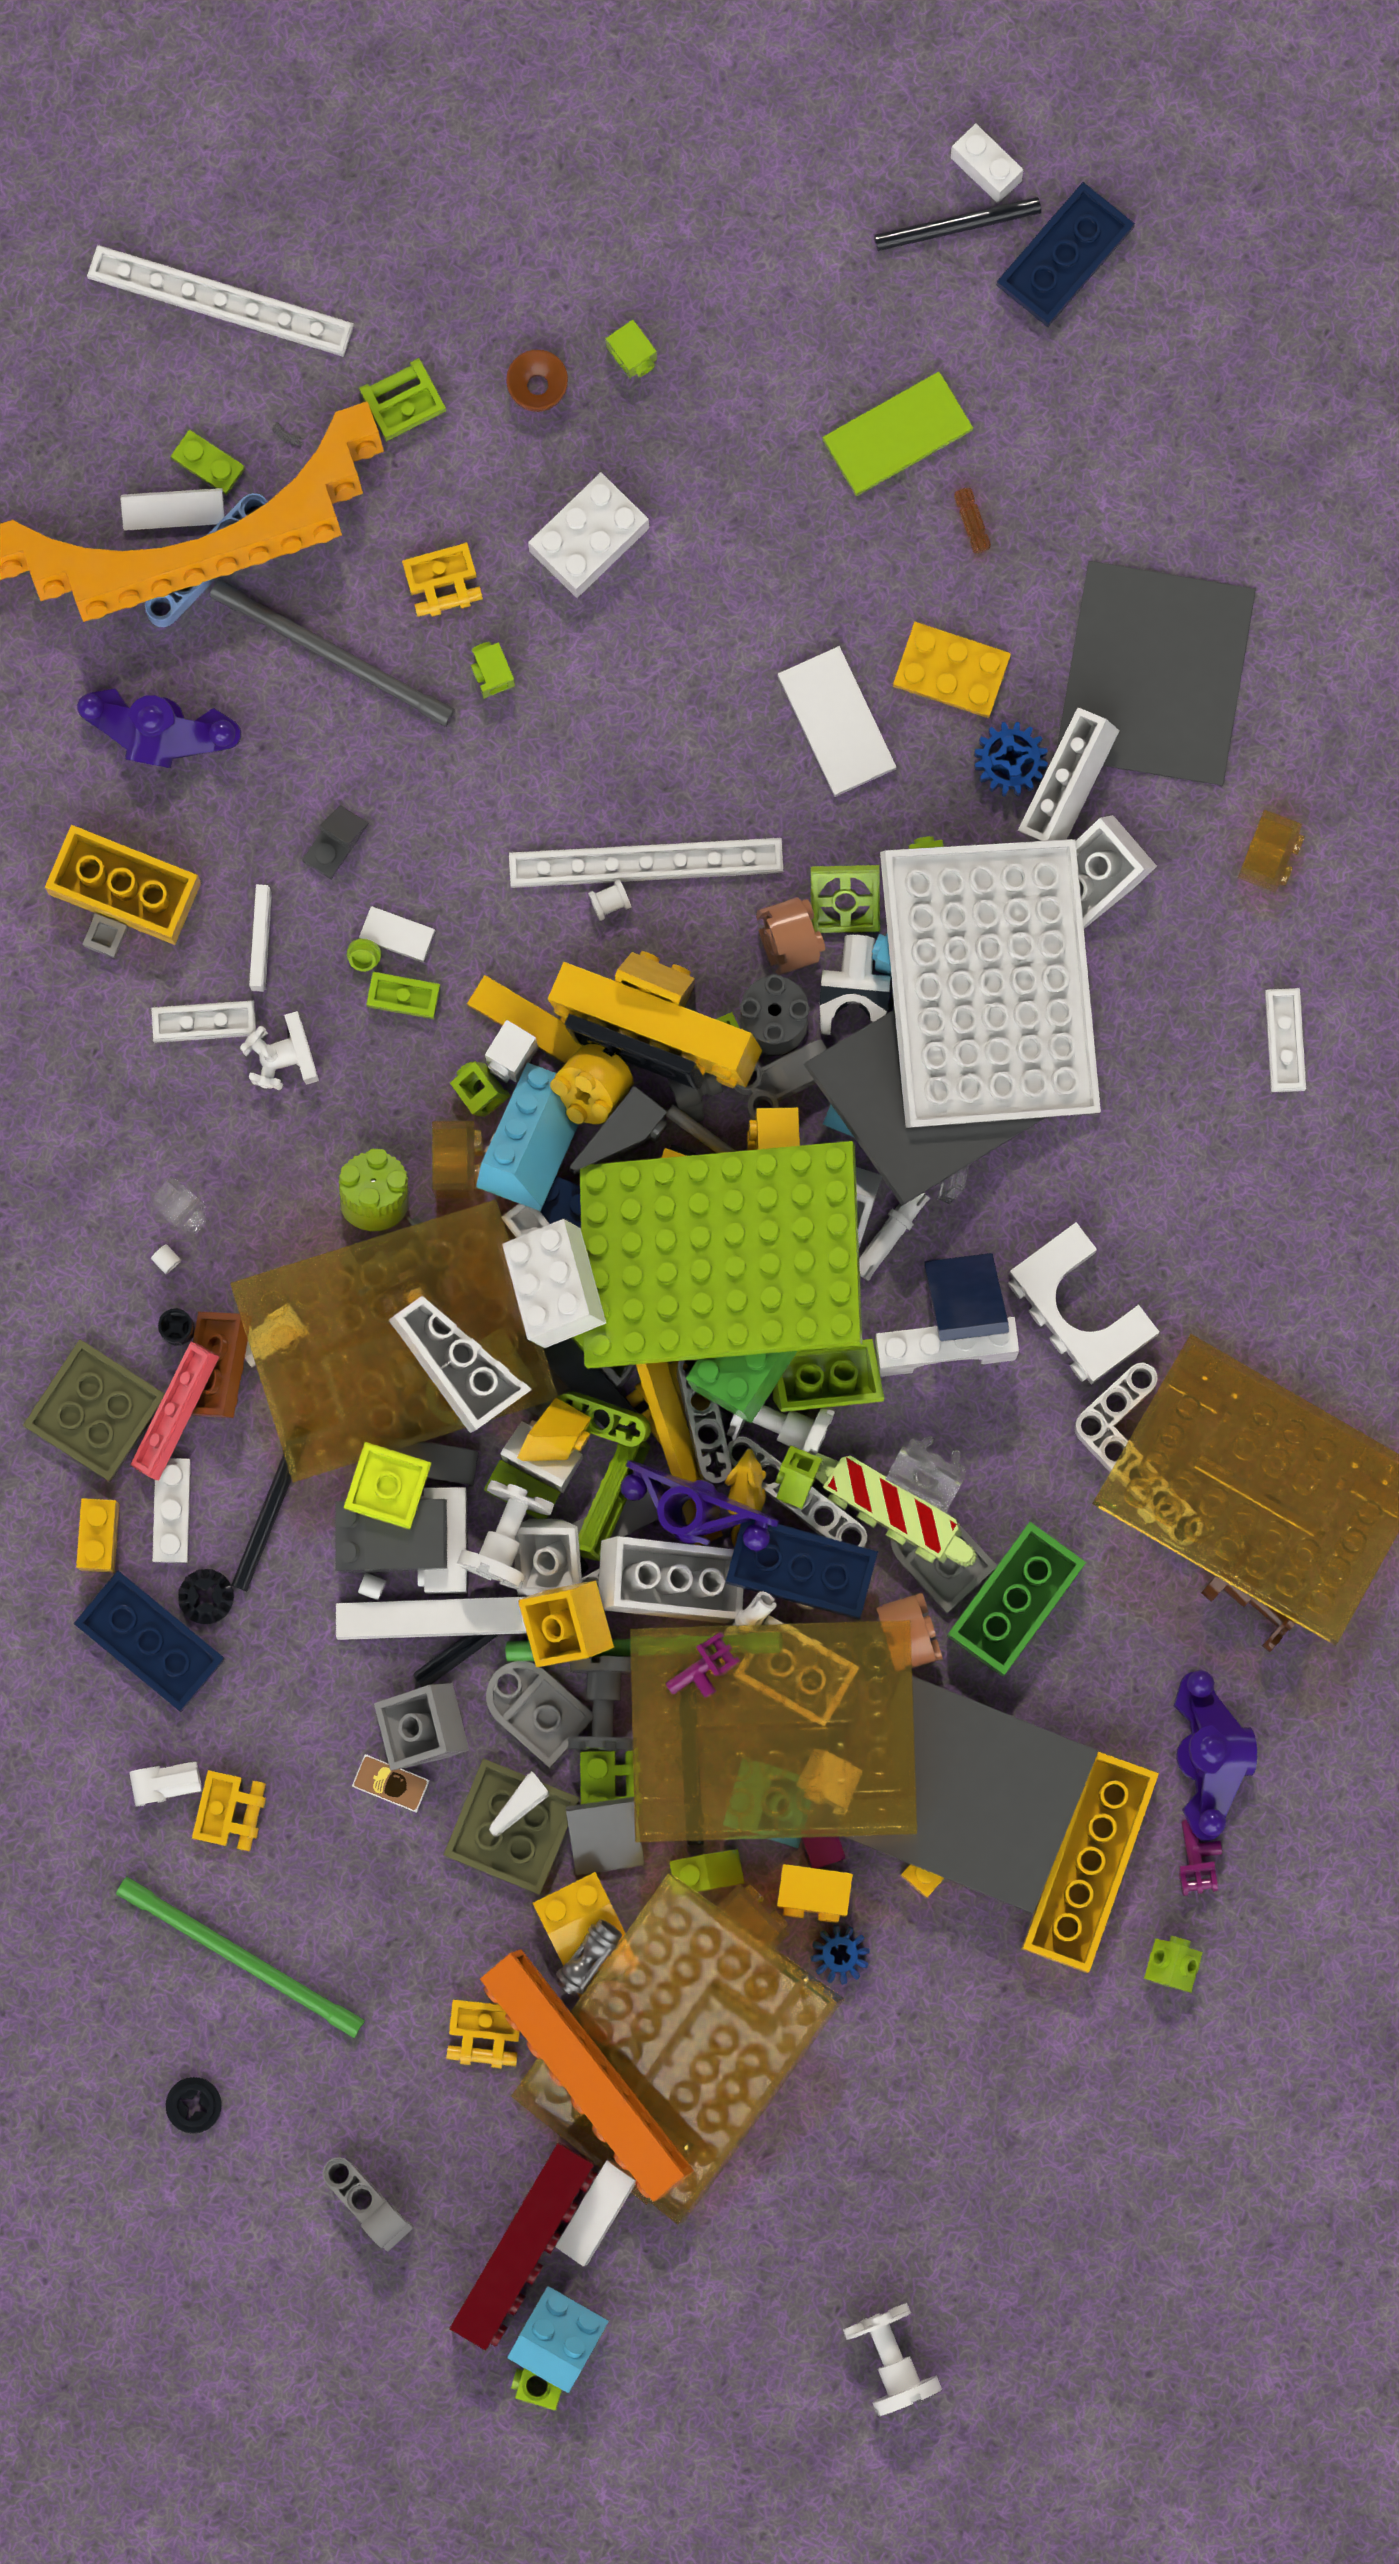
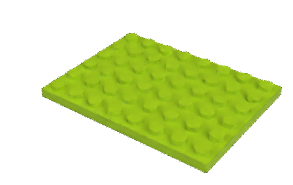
(723, 1254)

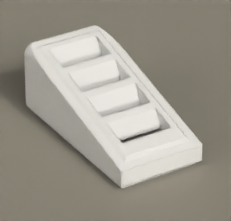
(524, 1799)

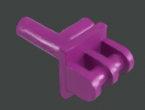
(710, 1660)
(1196, 1867)

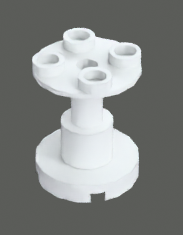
(793, 1428)
(500, 1546)
(898, 2372)

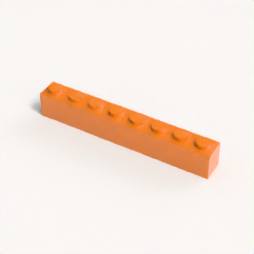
(586, 2075)

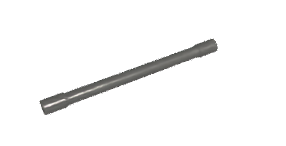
(241, 602)

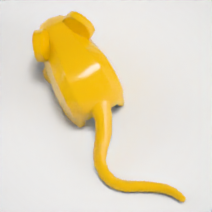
(746, 1485)

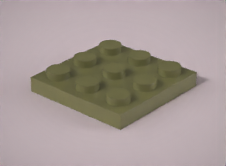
(94, 1410)
(524, 1850)

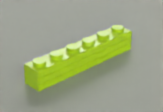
(608, 1501)

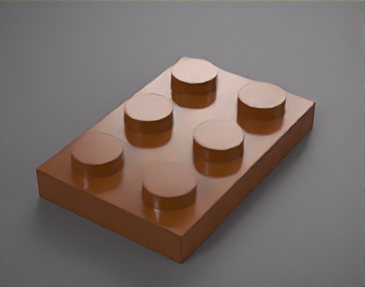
(226, 1338)

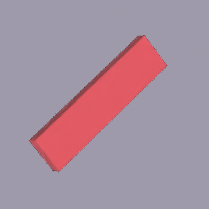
(174, 1411)

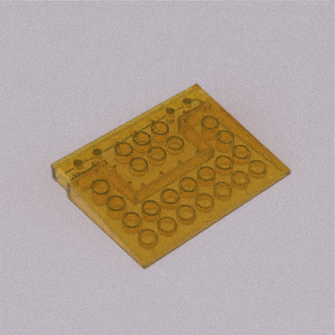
(341, 1368)
(1259, 1489)
(791, 1743)
(697, 2028)

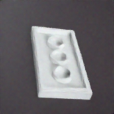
(836, 721)

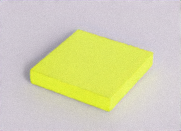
(387, 1485)

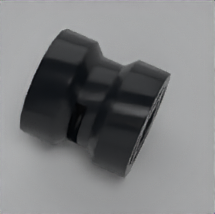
(172, 1322)

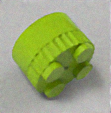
(373, 1191)

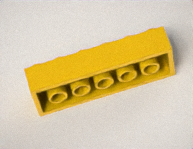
(660, 1023)
(1090, 1863)

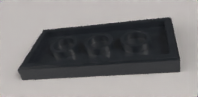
(636, 1052)

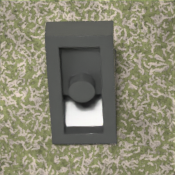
(335, 841)

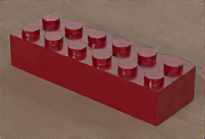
(522, 2246)

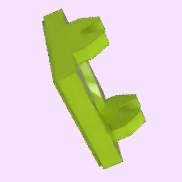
(865, 923)

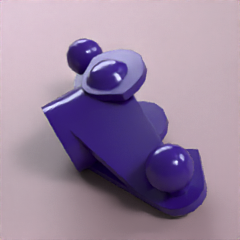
(156, 728)
(707, 1501)
(1213, 1754)

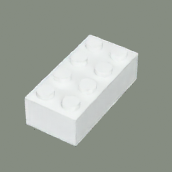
(667, 1580)

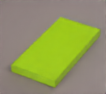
(897, 433)

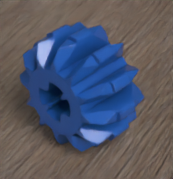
(850, 1950)

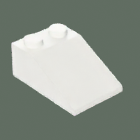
(1108, 866)

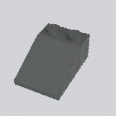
(626, 1129)
(378, 1546)

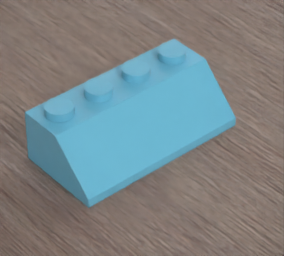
(528, 1142)

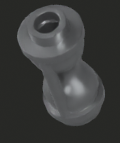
(597, 1946)

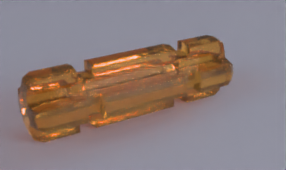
(972, 520)

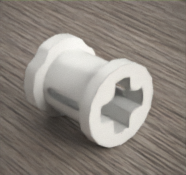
(609, 900)

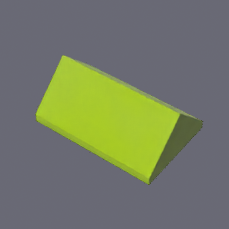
(830, 1378)

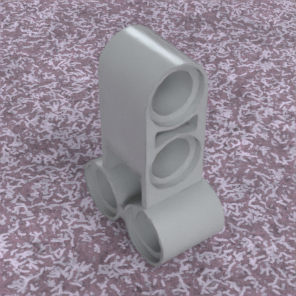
(781, 1077)
(381, 2218)

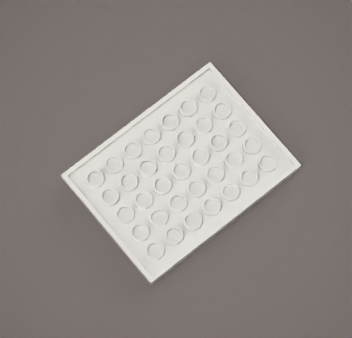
(990, 982)

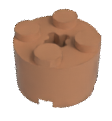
(790, 935)
(922, 1629)

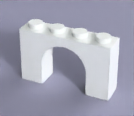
(907, 1349)
(1092, 1352)

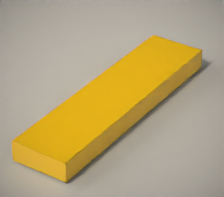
(503, 1004)

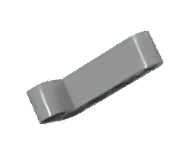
(698, 1420)

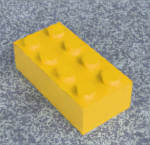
(123, 884)

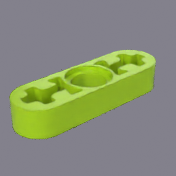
(628, 1417)

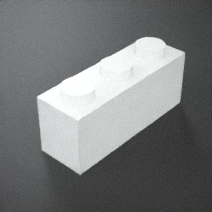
(454, 1578)

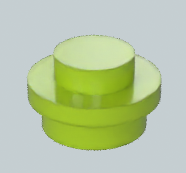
(363, 954)

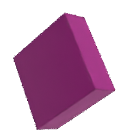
(823, 1850)

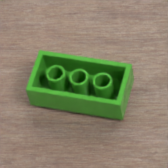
(739, 1382)
(1016, 1599)

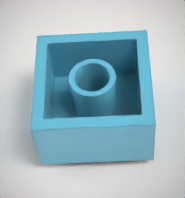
(557, 2339)

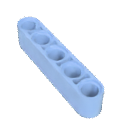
(181, 600)

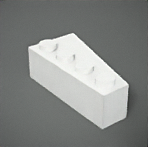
(457, 1364)

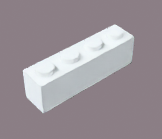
(1069, 778)

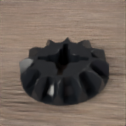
(222, 1596)
(187, 2089)

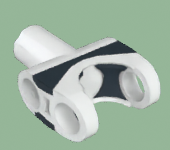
(854, 983)

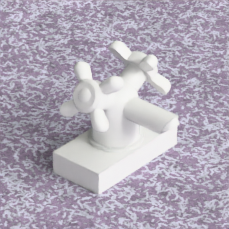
(281, 1054)

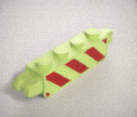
(895, 1509)

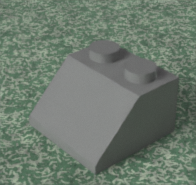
(421, 1726)

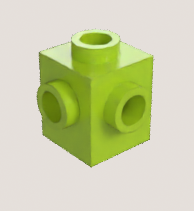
(1173, 1964)

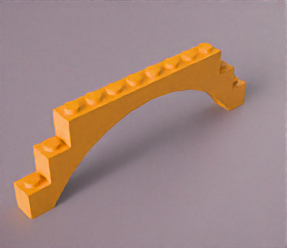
(289, 522)

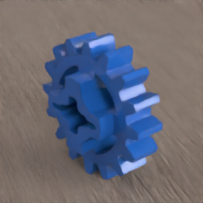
(1013, 772)

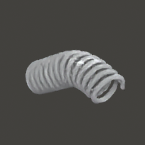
(294, 438)

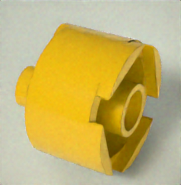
(592, 1084)

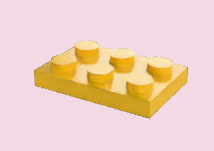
(951, 669)

